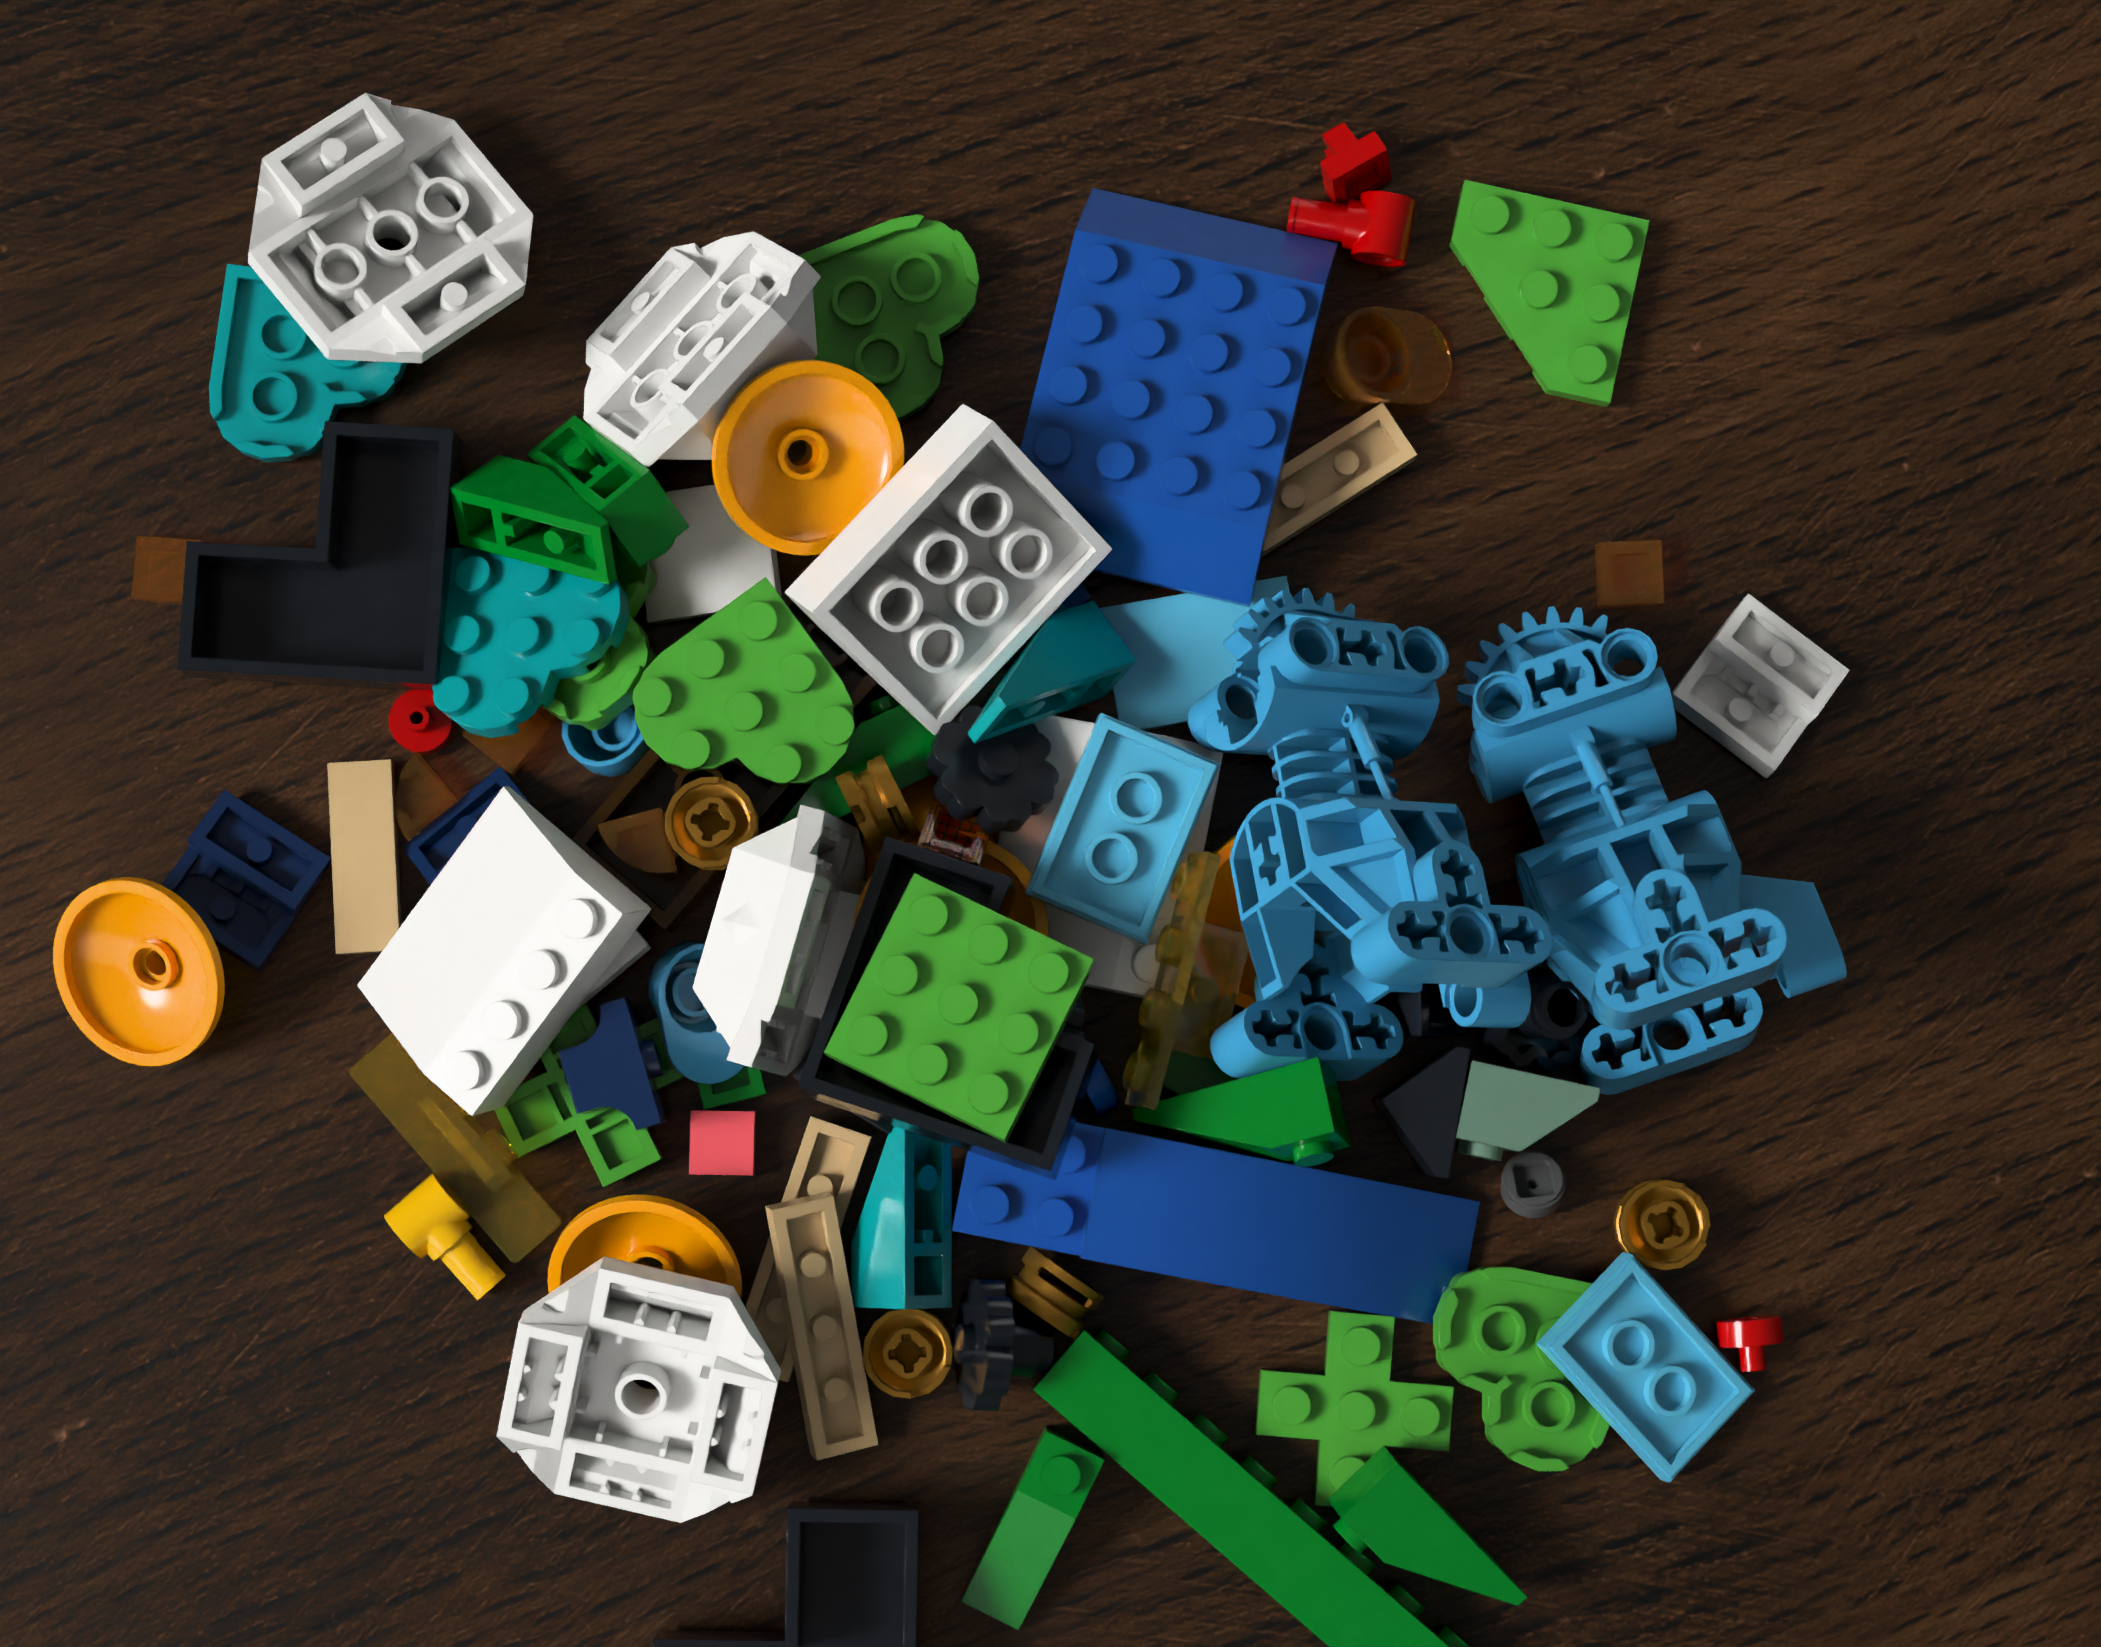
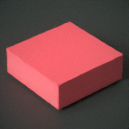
(722, 1142)

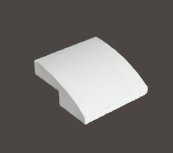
(707, 562)
(1757, 686)

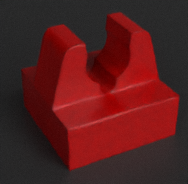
(1353, 164)

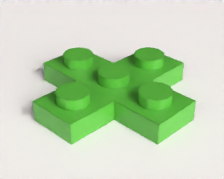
(545, 1112)
(1354, 1402)

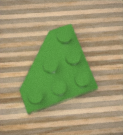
(1554, 281)

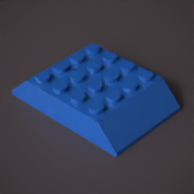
(1177, 387)

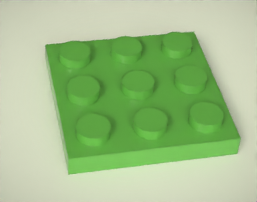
(960, 1007)

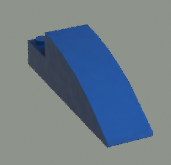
(1228, 1221)

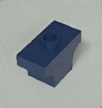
(616, 1068)

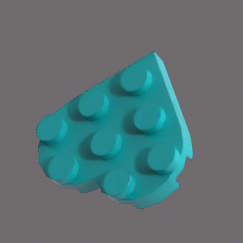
(274, 383)
(515, 636)

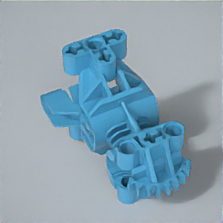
(1622, 871)
(1337, 875)

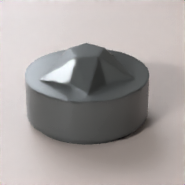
(1533, 1184)

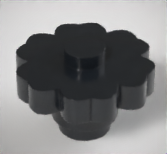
(993, 779)
(1551, 1028)
(996, 1345)

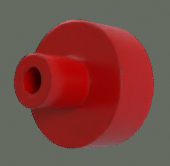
(430, 734)
(1750, 1336)

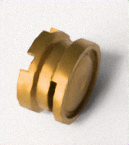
(878, 805)
(709, 820)
(1662, 1224)
(1049, 1298)
(908, 1352)

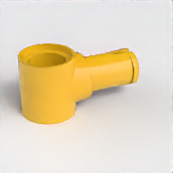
(437, 1225)

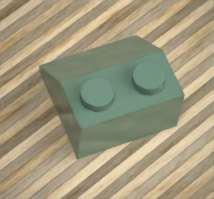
(1514, 1109)

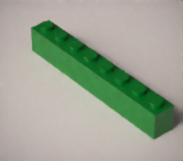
(1230, 1500)

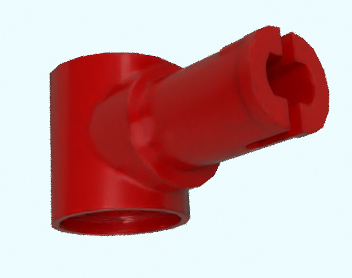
(1373, 227)

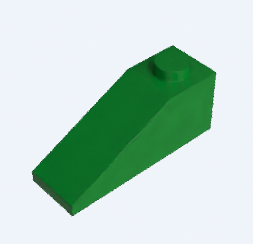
(617, 486)
(533, 518)
(882, 731)
(1270, 1115)
(1033, 1527)
(1411, 1530)

